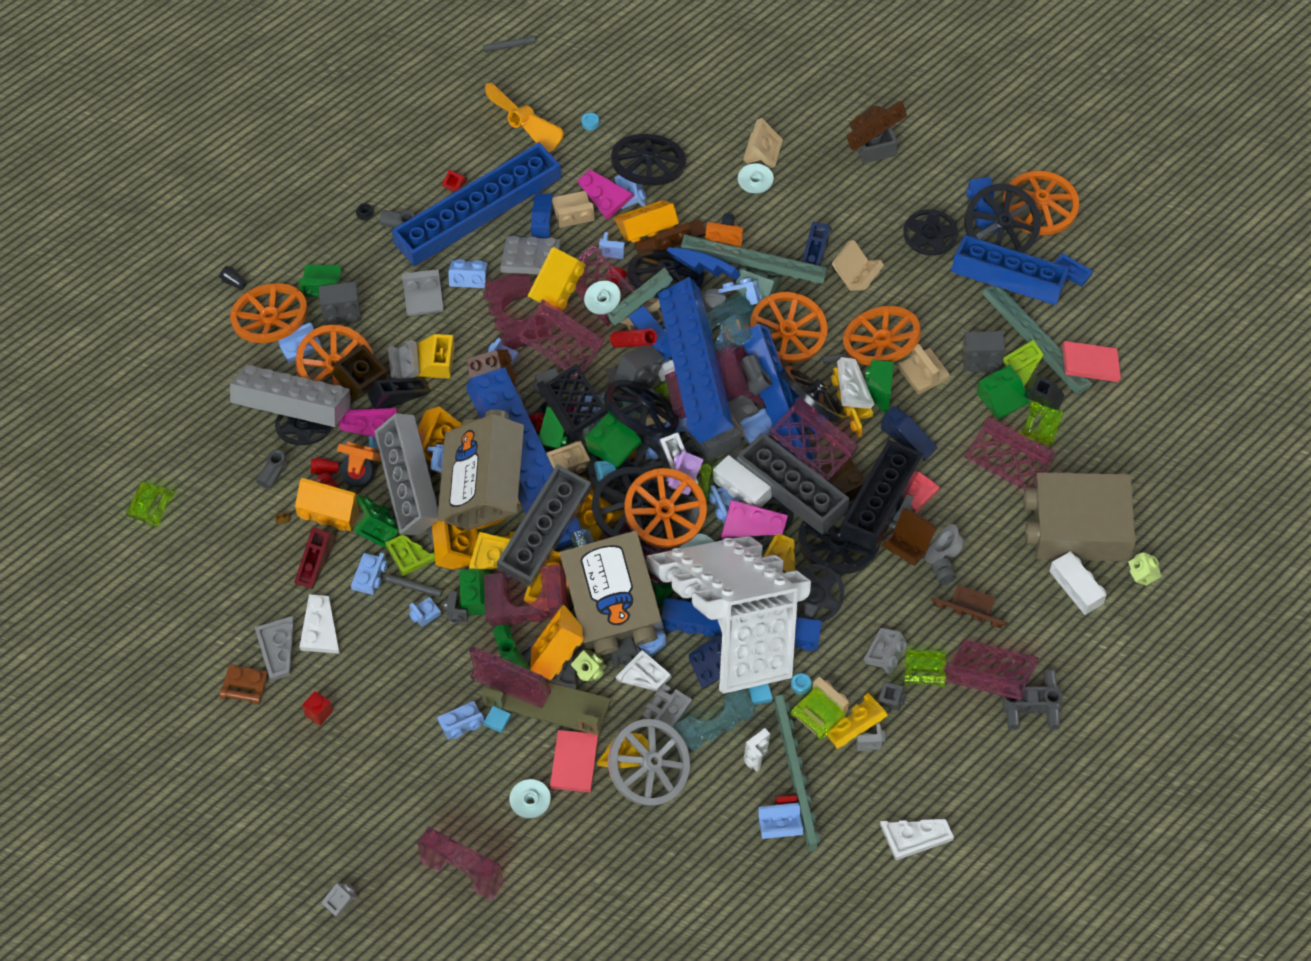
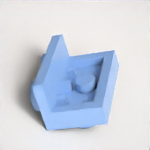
(467, 273)
(721, 500)
(780, 820)

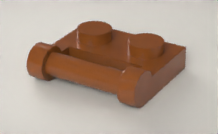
(244, 679)

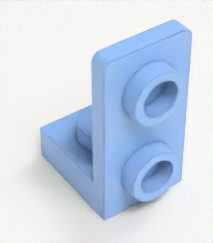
(752, 292)

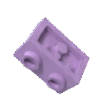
(687, 464)

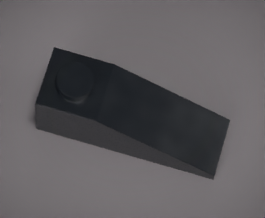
(396, 391)

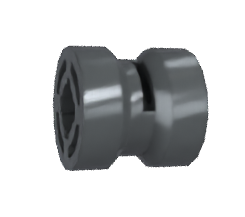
(944, 572)

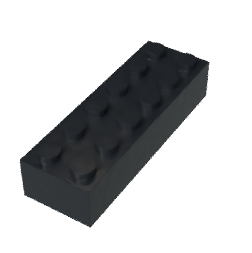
(881, 495)

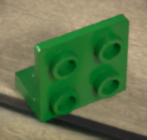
(318, 276)
(377, 523)

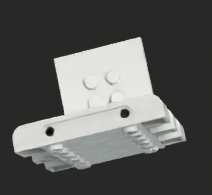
(748, 599)

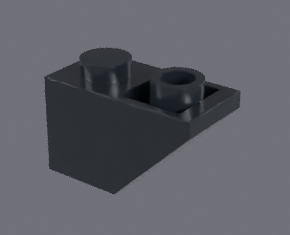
(1044, 392)

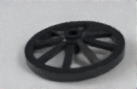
(648, 156)
(998, 223)
(673, 268)
(817, 390)
(645, 404)
(648, 443)
(601, 487)
(836, 546)

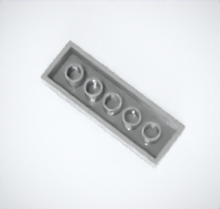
(290, 395)
(407, 474)

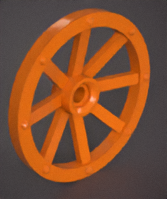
(1044, 200)
(270, 315)
(792, 327)
(882, 338)
(329, 359)
(667, 504)

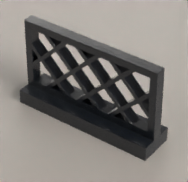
(558, 406)

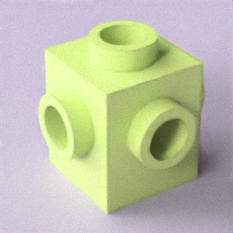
(1144, 568)
(589, 665)

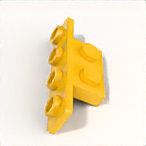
(854, 413)

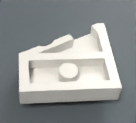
(644, 673)

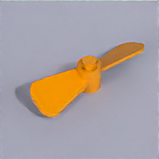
(539, 129)

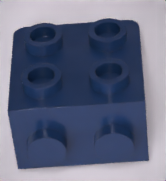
(707, 662)

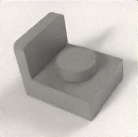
(871, 741)
(339, 898)

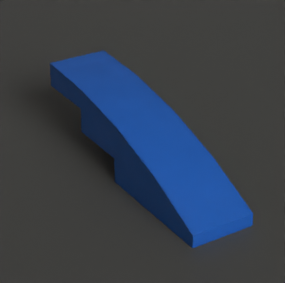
(699, 261)

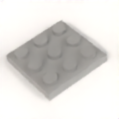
(526, 254)

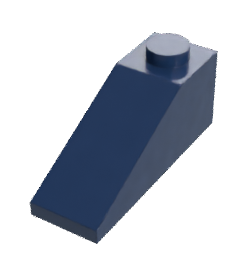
(817, 243)
(907, 432)

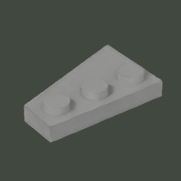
(276, 646)

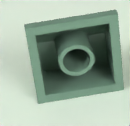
(767, 281)

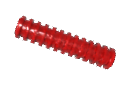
(633, 338)

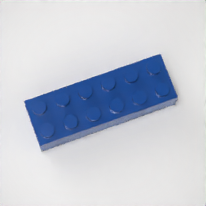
(1010, 269)

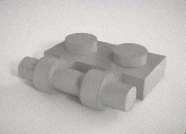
(672, 711)

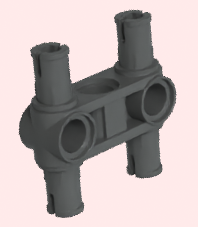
(1036, 701)

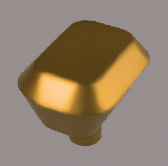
(282, 518)

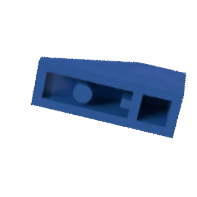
(541, 216)
(644, 320)

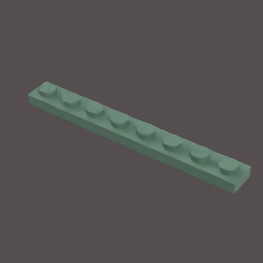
(755, 259)
(1031, 331)
(798, 780)

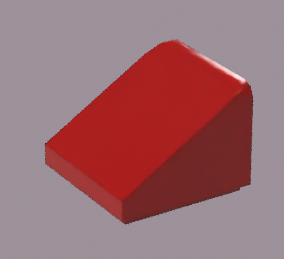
(454, 181)
(786, 798)

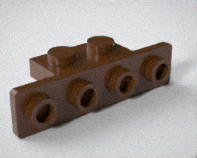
(874, 123)
(671, 237)
(973, 603)

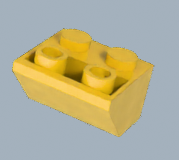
(436, 356)

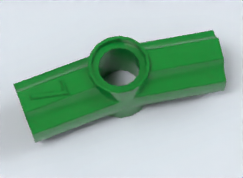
(507, 646)

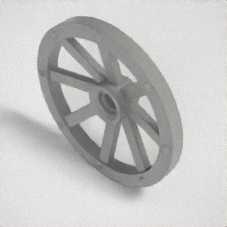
(646, 764)

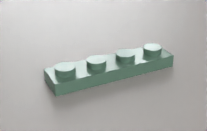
(639, 296)

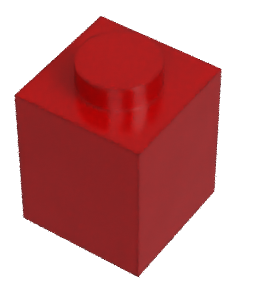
(317, 708)

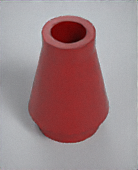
(322, 465)

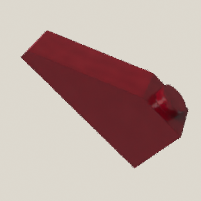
(314, 557)

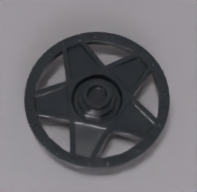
(930, 232)
(302, 429)
(819, 593)

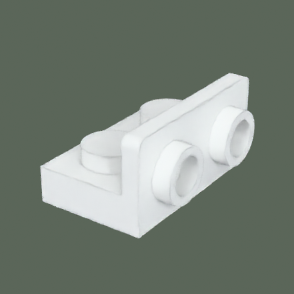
(756, 749)

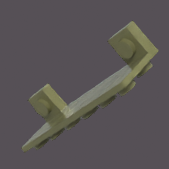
(563, 707)

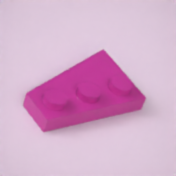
(604, 193)
(365, 420)
(752, 520)

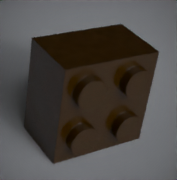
(359, 371)
(846, 479)

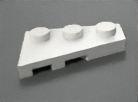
(852, 385)
(318, 626)
(914, 837)

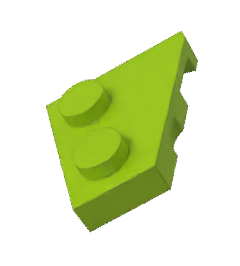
(1024, 360)
(408, 555)

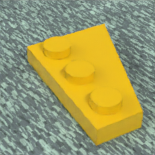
(487, 551)
(861, 719)

